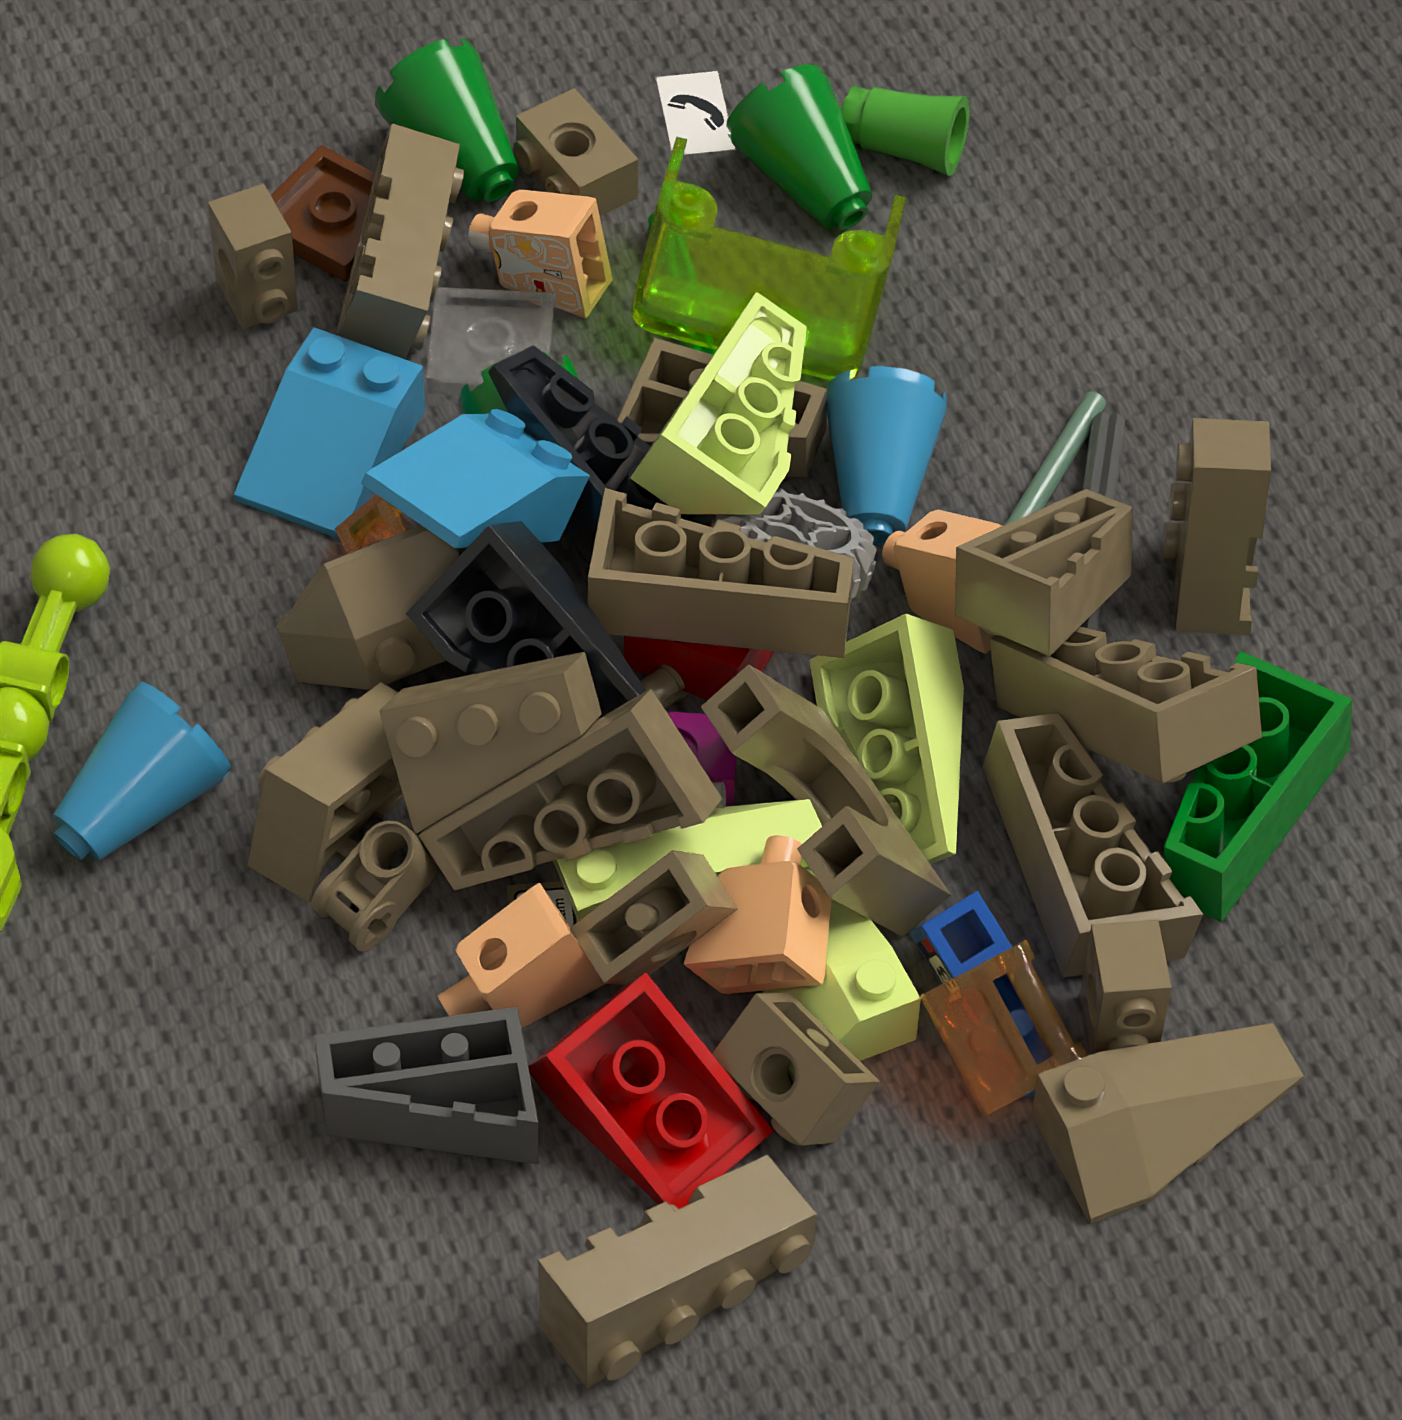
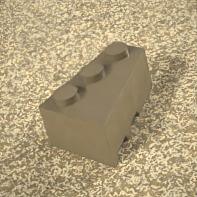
(1217, 523)
(482, 729)

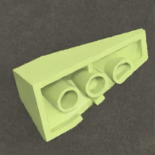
(733, 426)
(901, 717)
(727, 839)
(864, 991)

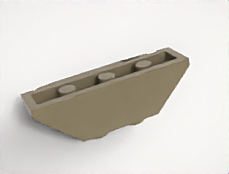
(353, 616)

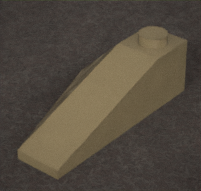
(1151, 1110)

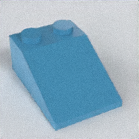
(327, 426)
(481, 475)

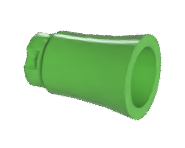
(909, 125)

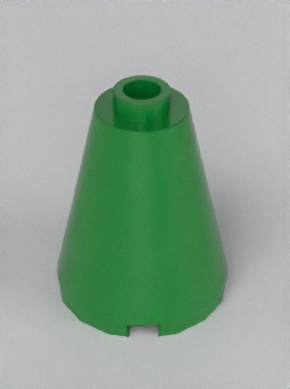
(450, 97)
(804, 145)

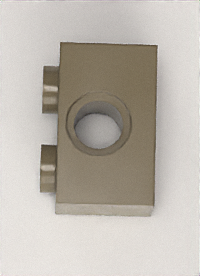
(576, 152)
(253, 256)
(653, 917)
(1124, 985)
(828, 1077)

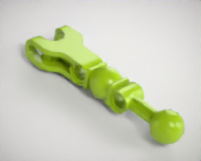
(68, 577)

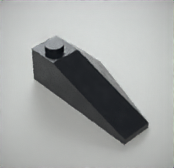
(564, 412)
(517, 606)

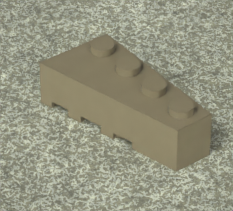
(714, 583)
(605, 788)

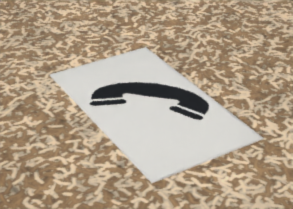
(695, 111)

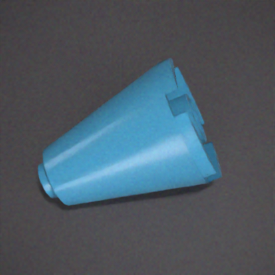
(883, 443)
(137, 775)

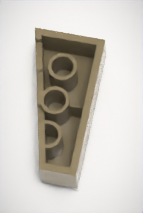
(401, 242)
(1130, 703)
(1078, 843)
(672, 1269)

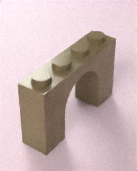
(862, 847)

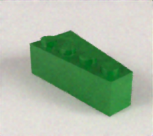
(1255, 794)

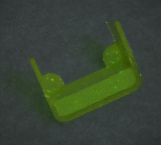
(704, 276)

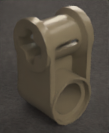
(372, 887)

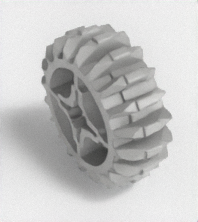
(814, 525)

